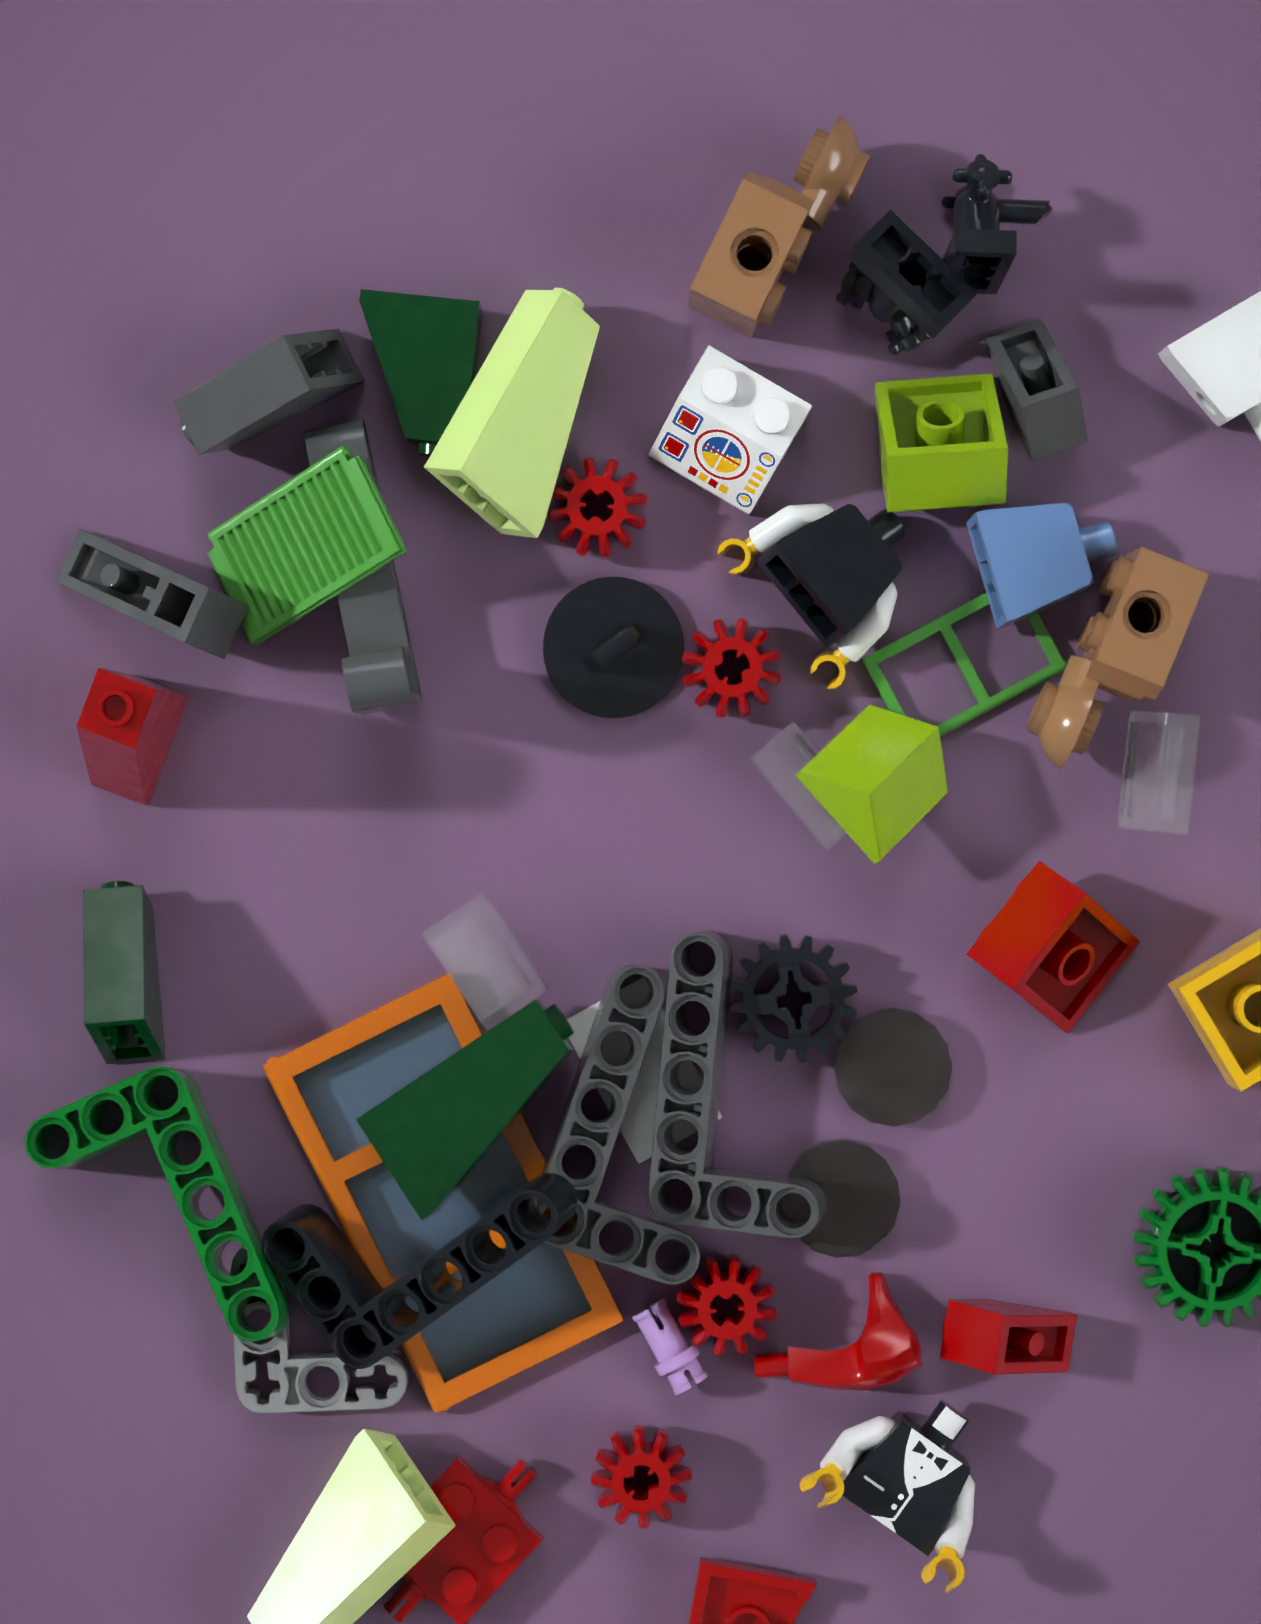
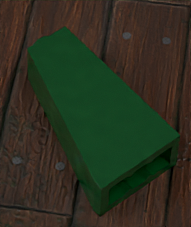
(460, 1108)

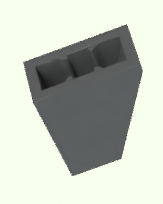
(267, 389)

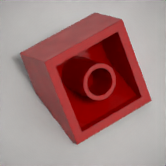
(1053, 946)

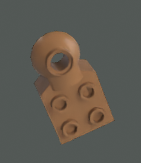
(772, 222)
(1117, 654)

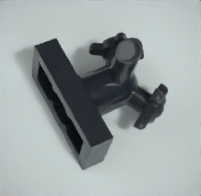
(978, 246)
(903, 284)

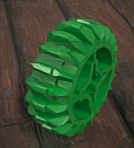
(1207, 1270)

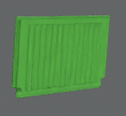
(304, 543)

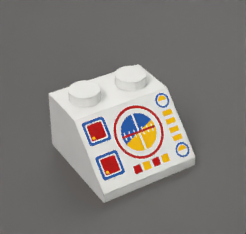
(729, 430)

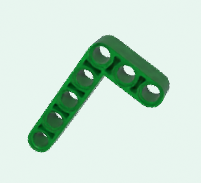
(186, 1182)

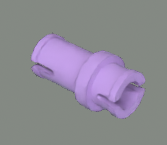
(670, 1347)

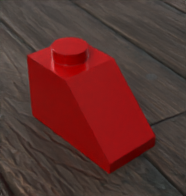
(1007, 1337)

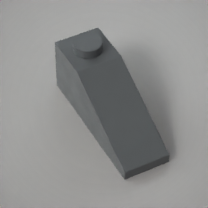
(152, 594)

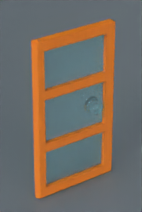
(521, 1314)

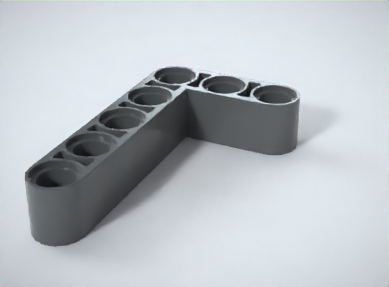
(381, 660)
(702, 1109)
(600, 1137)

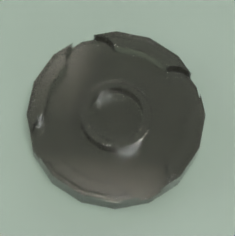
(892, 1067)
(858, 1193)

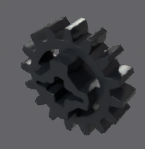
(820, 994)

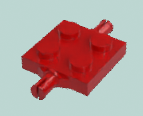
(479, 1551)

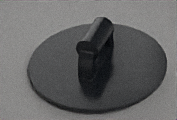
(613, 647)

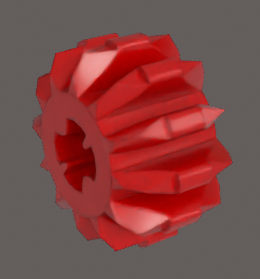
(599, 487)
(714, 658)
(727, 1325)
(622, 1466)

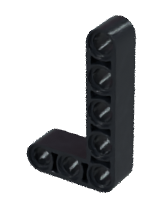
(427, 1283)

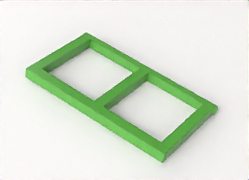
(944, 626)

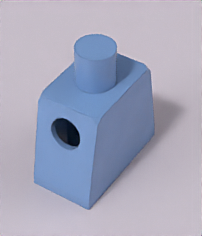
(1035, 557)

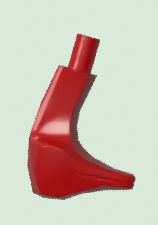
(878, 1358)

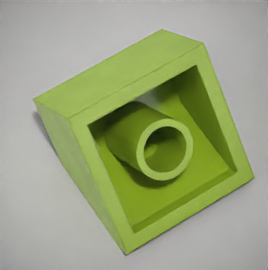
(941, 443)

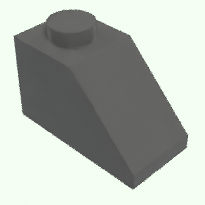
(1038, 390)

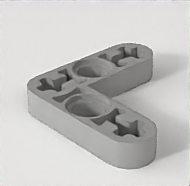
(293, 1369)

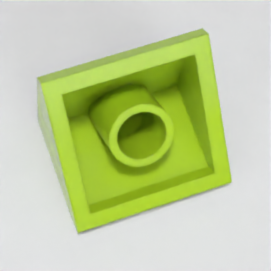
(878, 777)

